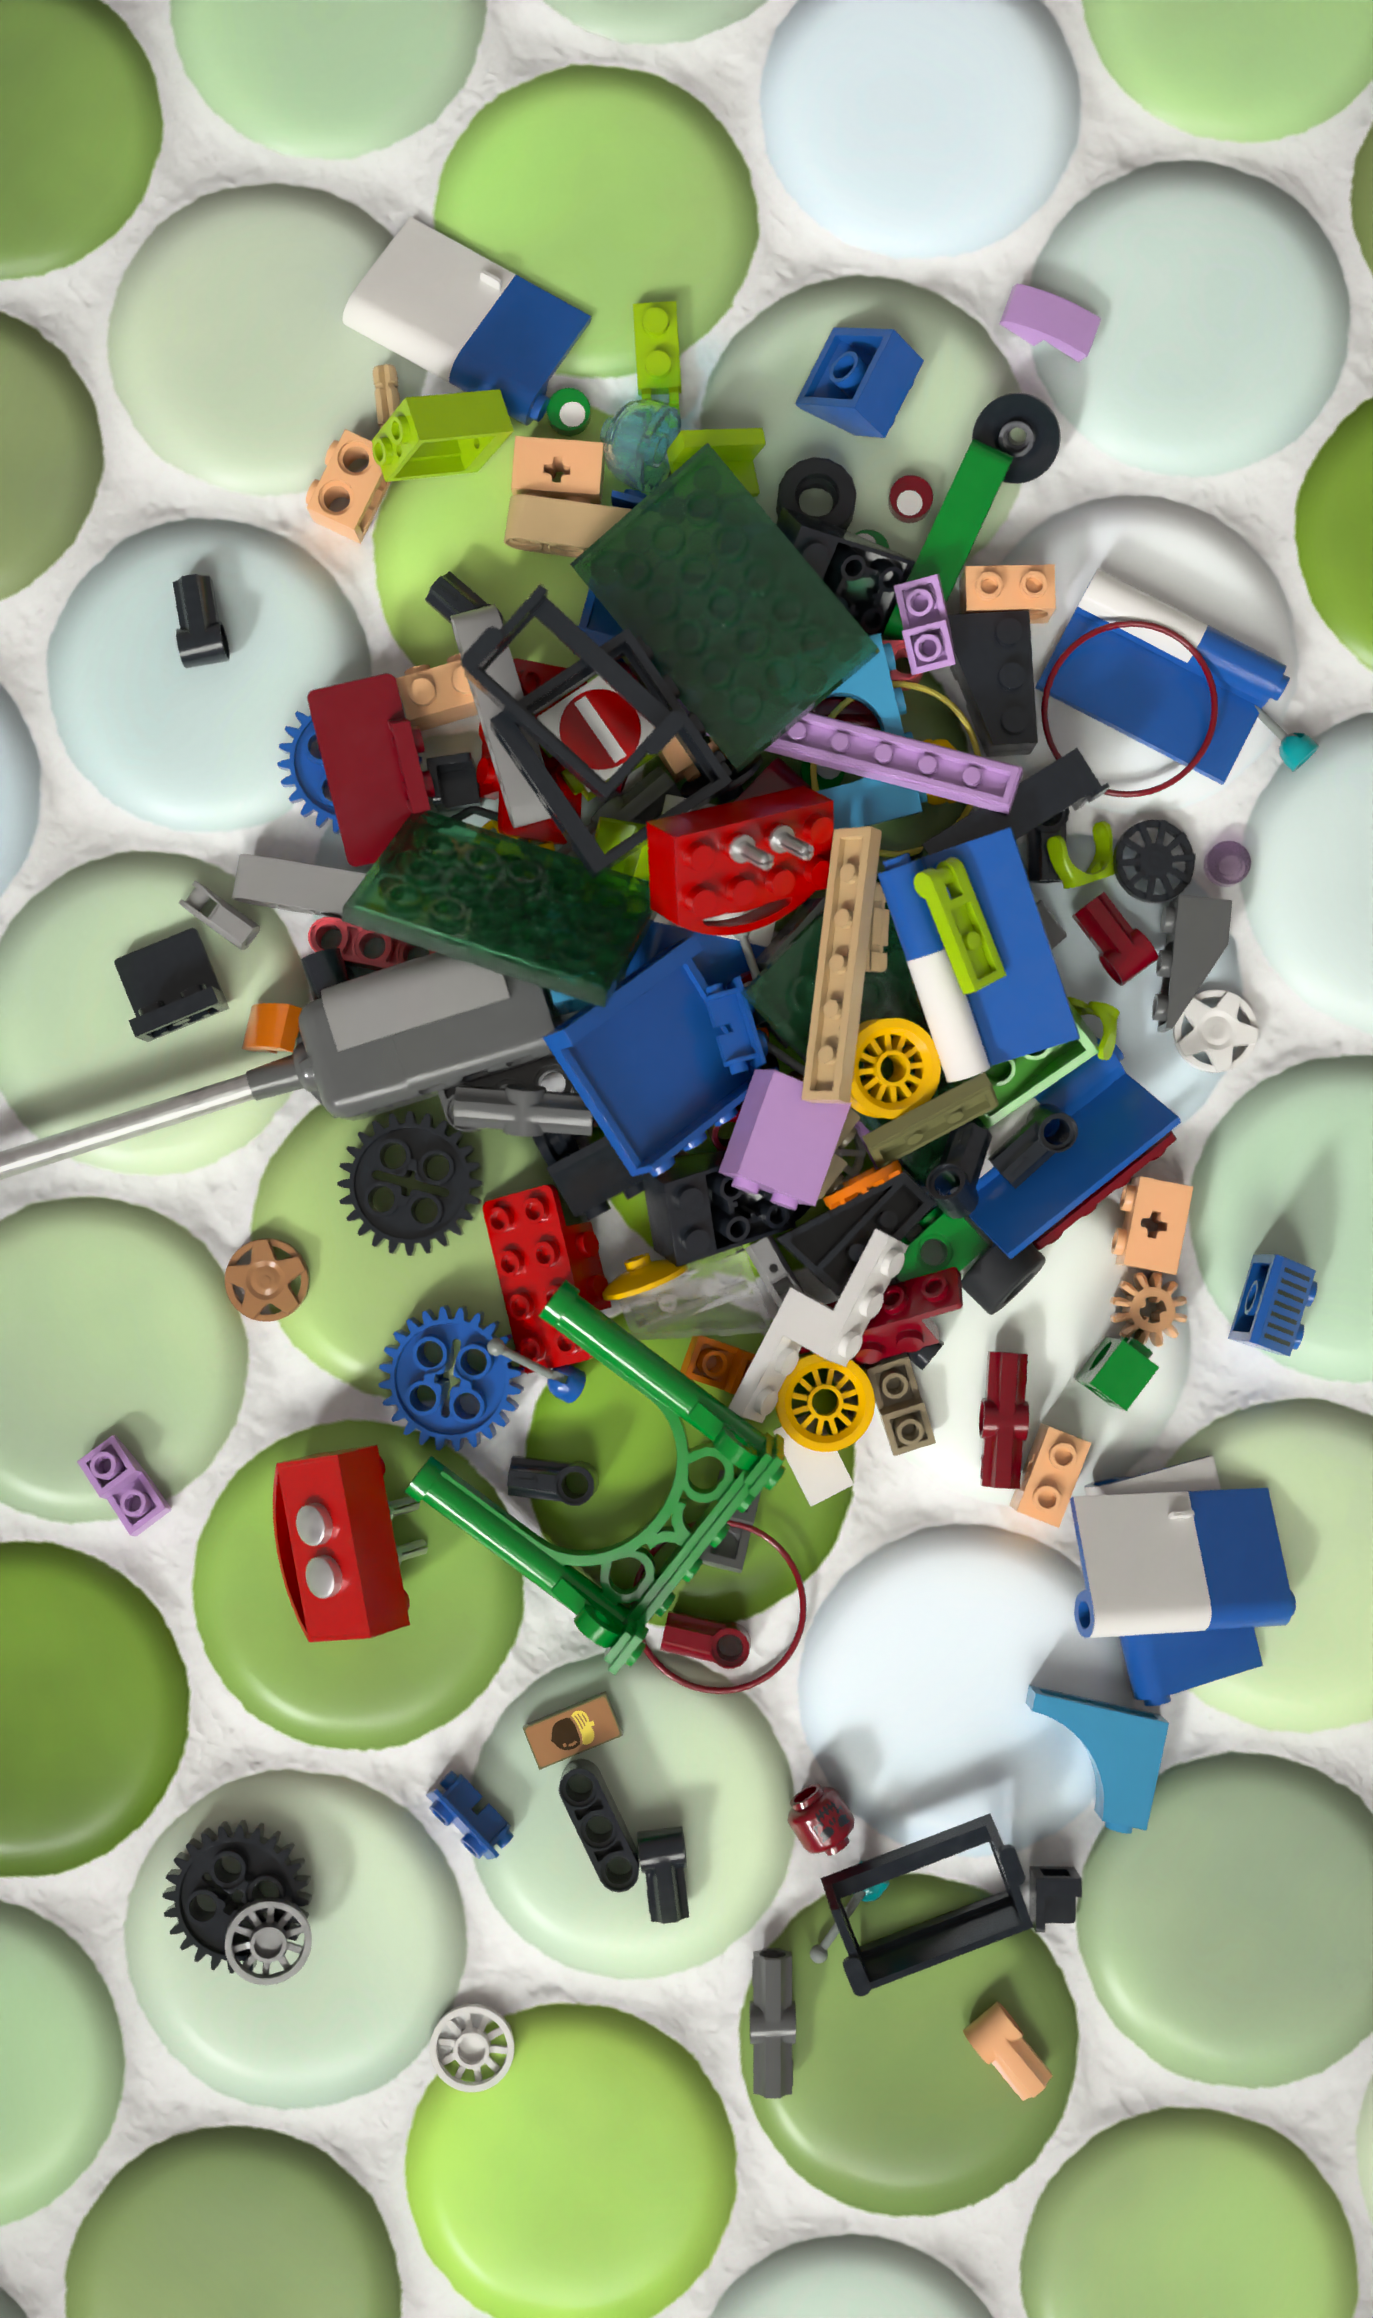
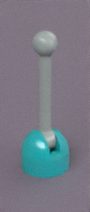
(1295, 747)
(819, 1952)

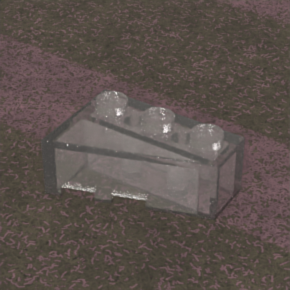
(708, 1299)

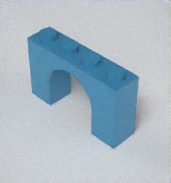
(870, 800)

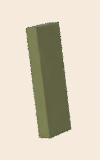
(931, 1120)

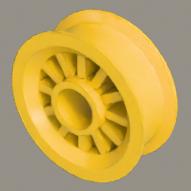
(926, 1066)
(837, 1439)

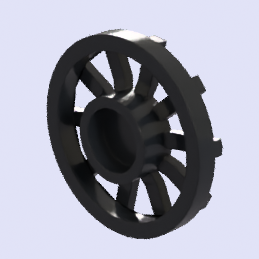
(1154, 861)

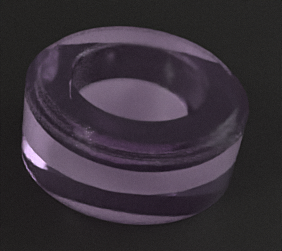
(1227, 863)

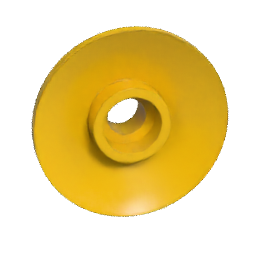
(640, 1276)

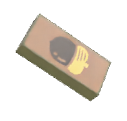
(572, 1730)

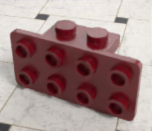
(369, 762)

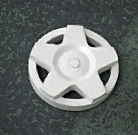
(1216, 1031)

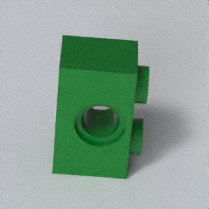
(957, 1237)
(1118, 1371)

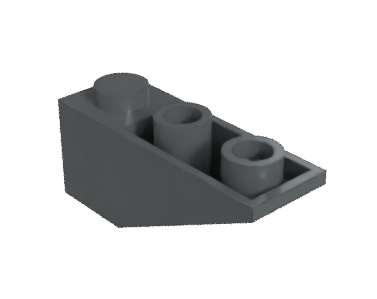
(1194, 942)

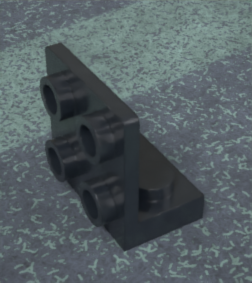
(170, 985)

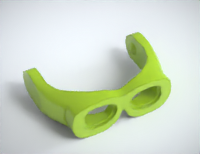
(1100, 866)
(1108, 1016)

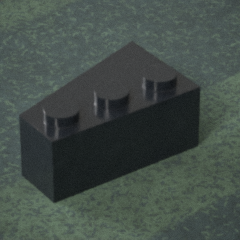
(997, 678)
(837, 1238)

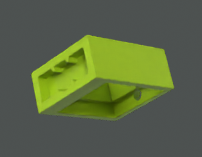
(441, 435)

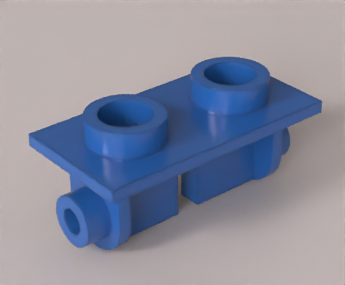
(744, 1041)
(479, 1830)

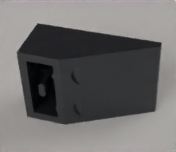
(851, 567)
(701, 1214)

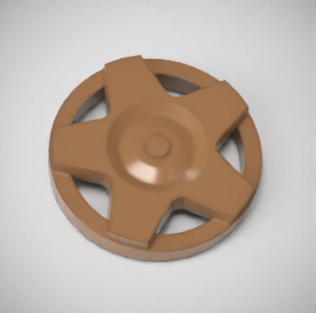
(266, 1279)

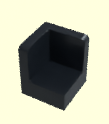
(454, 782)
(1053, 1895)

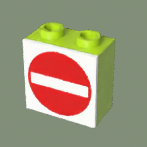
(598, 730)

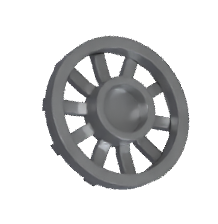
(268, 1941)

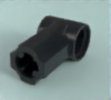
(452, 597)
(201, 634)
(1038, 860)
(325, 970)
(1029, 1148)
(961, 1169)
(547, 1479)
(663, 1862)

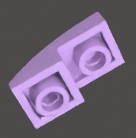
(1045, 316)
(925, 624)
(125, 1485)

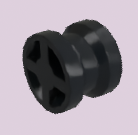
(555, 1145)

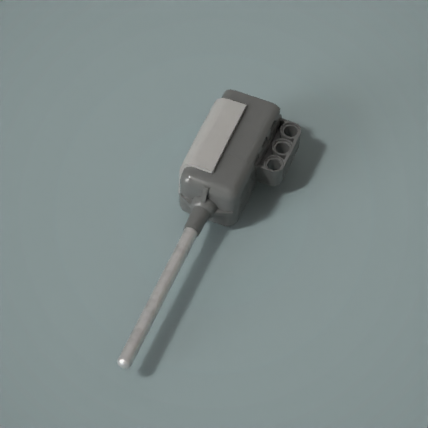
(365, 1053)

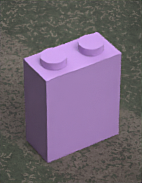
(782, 1141)

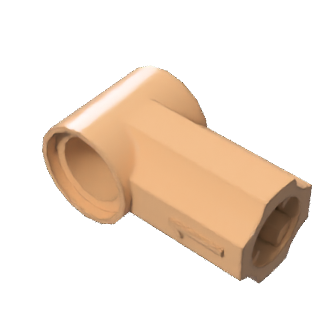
(1002, 2043)

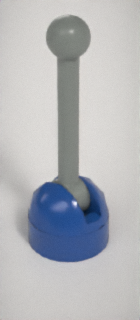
(563, 1381)

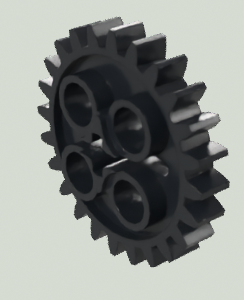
(421, 1145)
(259, 1861)

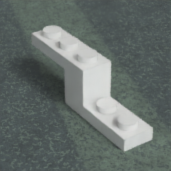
(818, 1327)

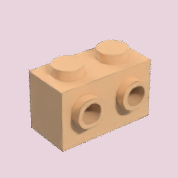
(436, 694)

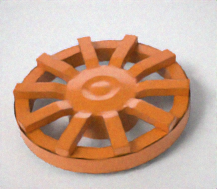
(862, 1183)

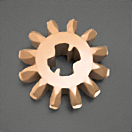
(1136, 1300)

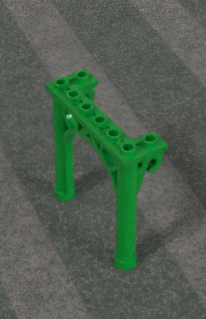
(549, 1566)

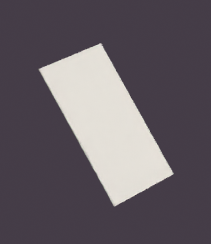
(816, 1472)

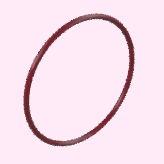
(1148, 625)
(802, 1618)

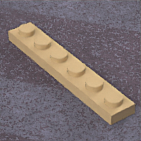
(841, 965)

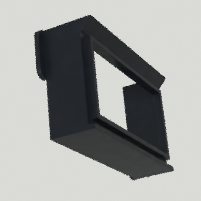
(495, 641)
(1037, 800)
(941, 1936)

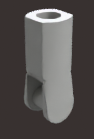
(224, 917)
(771, 1266)

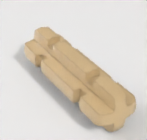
(386, 392)
(879, 933)

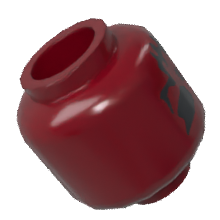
(821, 1819)

